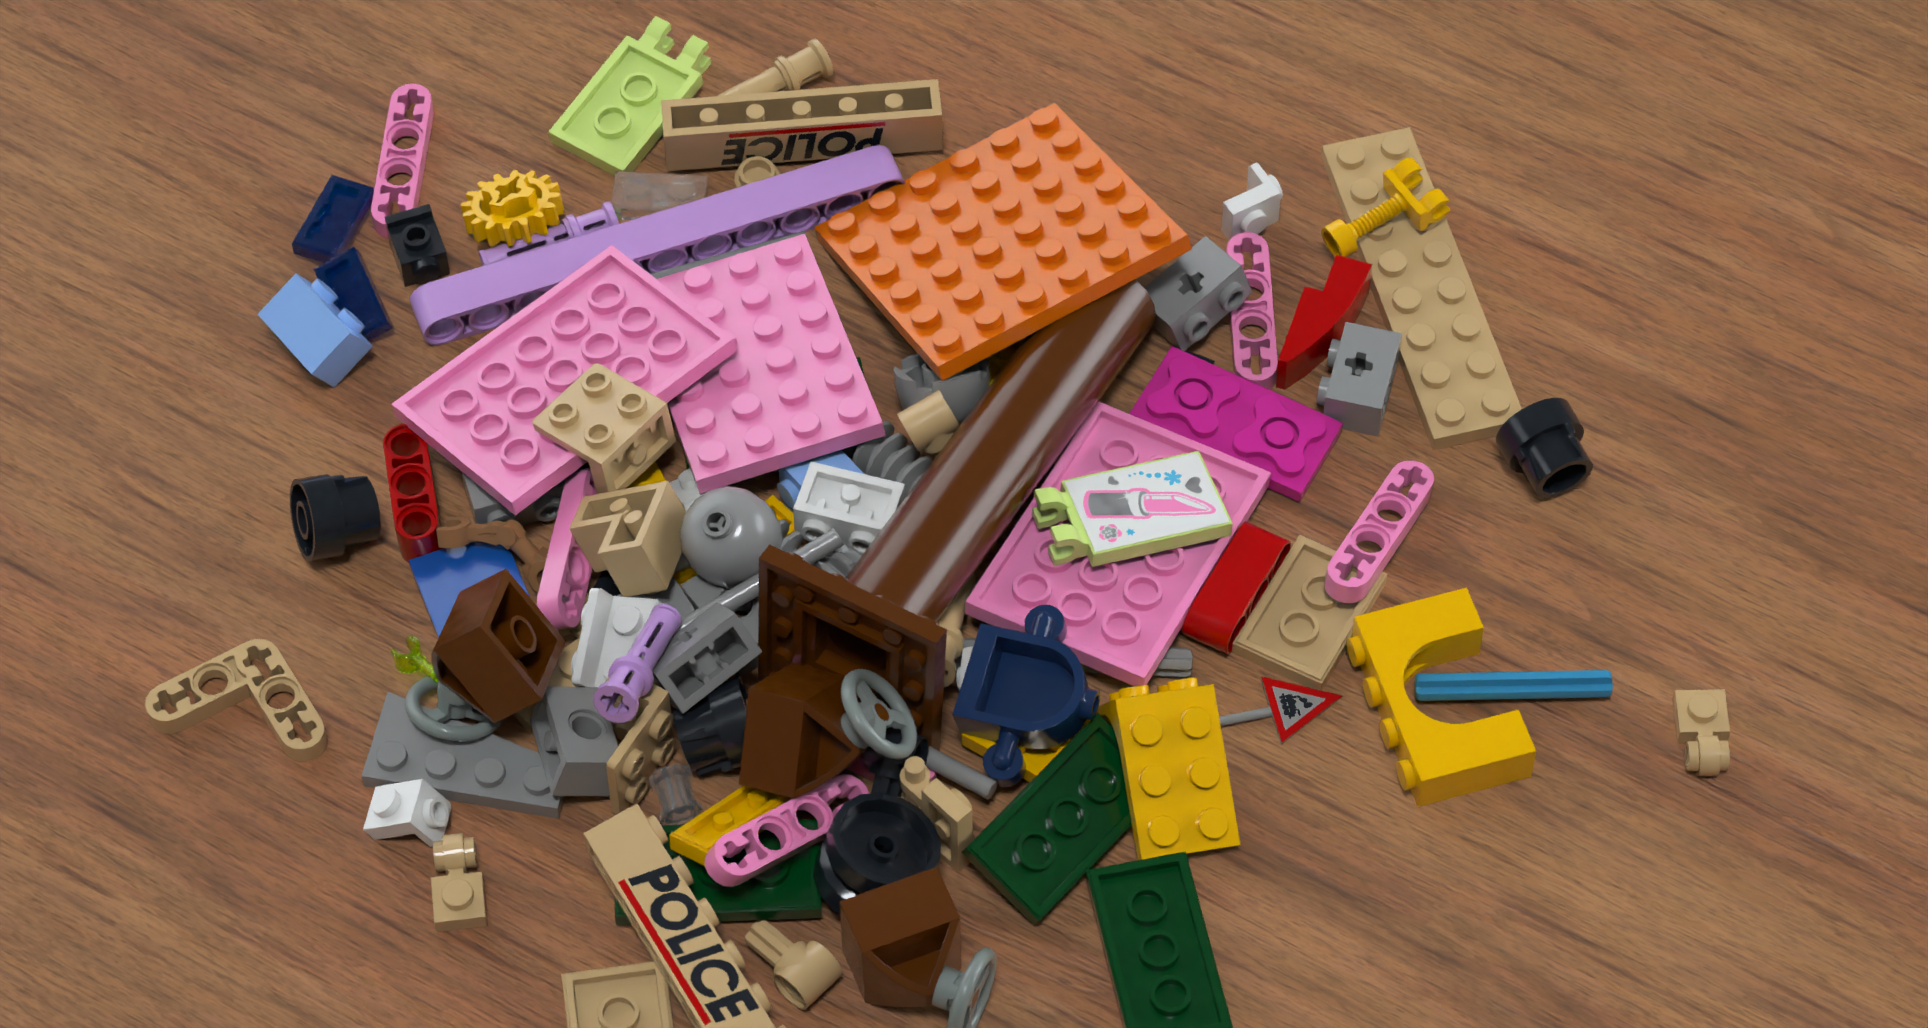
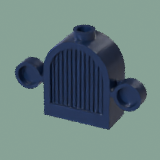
(1023, 692)

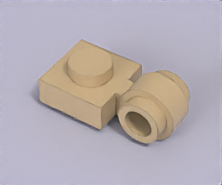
(1704, 729)
(460, 895)

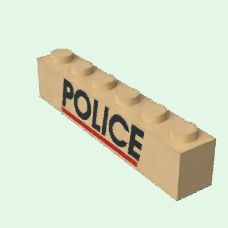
(801, 124)
(674, 924)

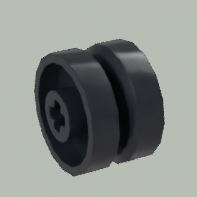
(873, 845)

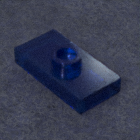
(333, 219)
(356, 291)

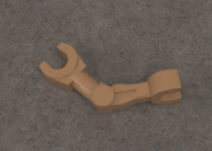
(508, 534)

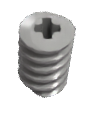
(890, 458)

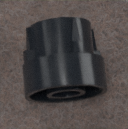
(1546, 447)
(333, 514)
(714, 728)

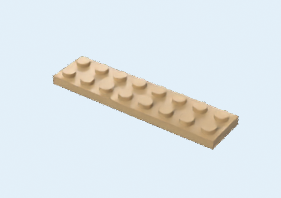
(1425, 296)

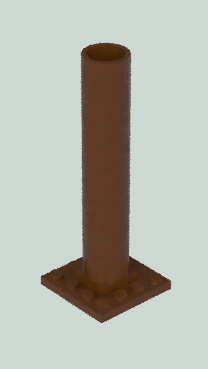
(949, 521)

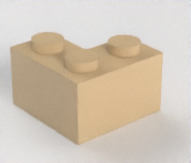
(632, 536)

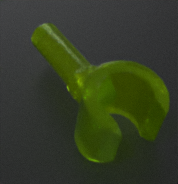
(413, 661)

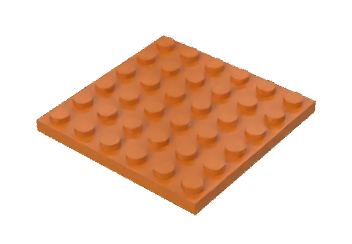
(1001, 240)

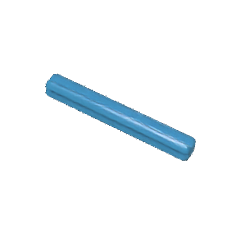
(1513, 685)

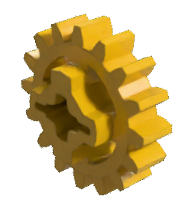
(512, 208)

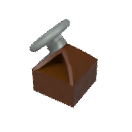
(487, 660)
(810, 727)
(908, 949)

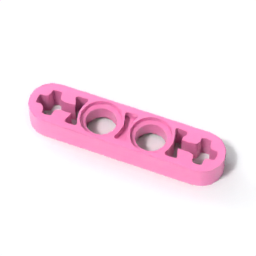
(402, 160)
(1254, 312)
(1376, 529)
(566, 567)
(785, 826)

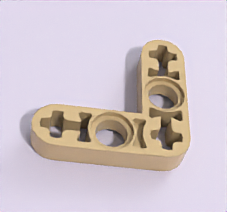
(243, 682)

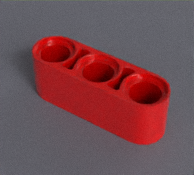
(411, 476)
(1235, 587)

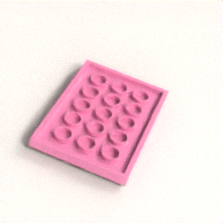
(603, 313)
(790, 383)
(1126, 610)

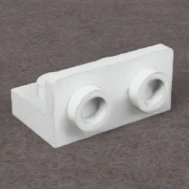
(845, 501)
(607, 634)

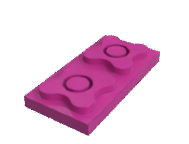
(1239, 420)

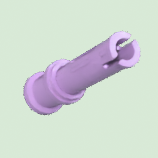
(570, 228)
(658, 629)

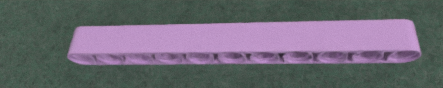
(669, 238)

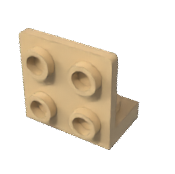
(609, 426)
(644, 746)

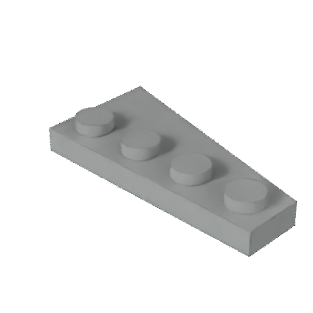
(470, 772)

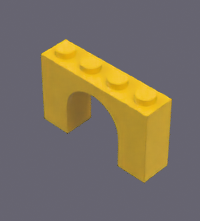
(1435, 756)

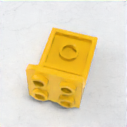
(1174, 768)

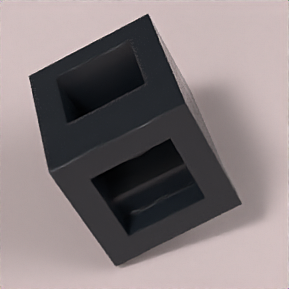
(417, 245)

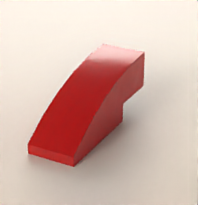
(1322, 318)

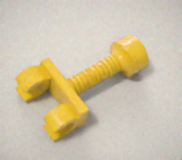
(1398, 183)

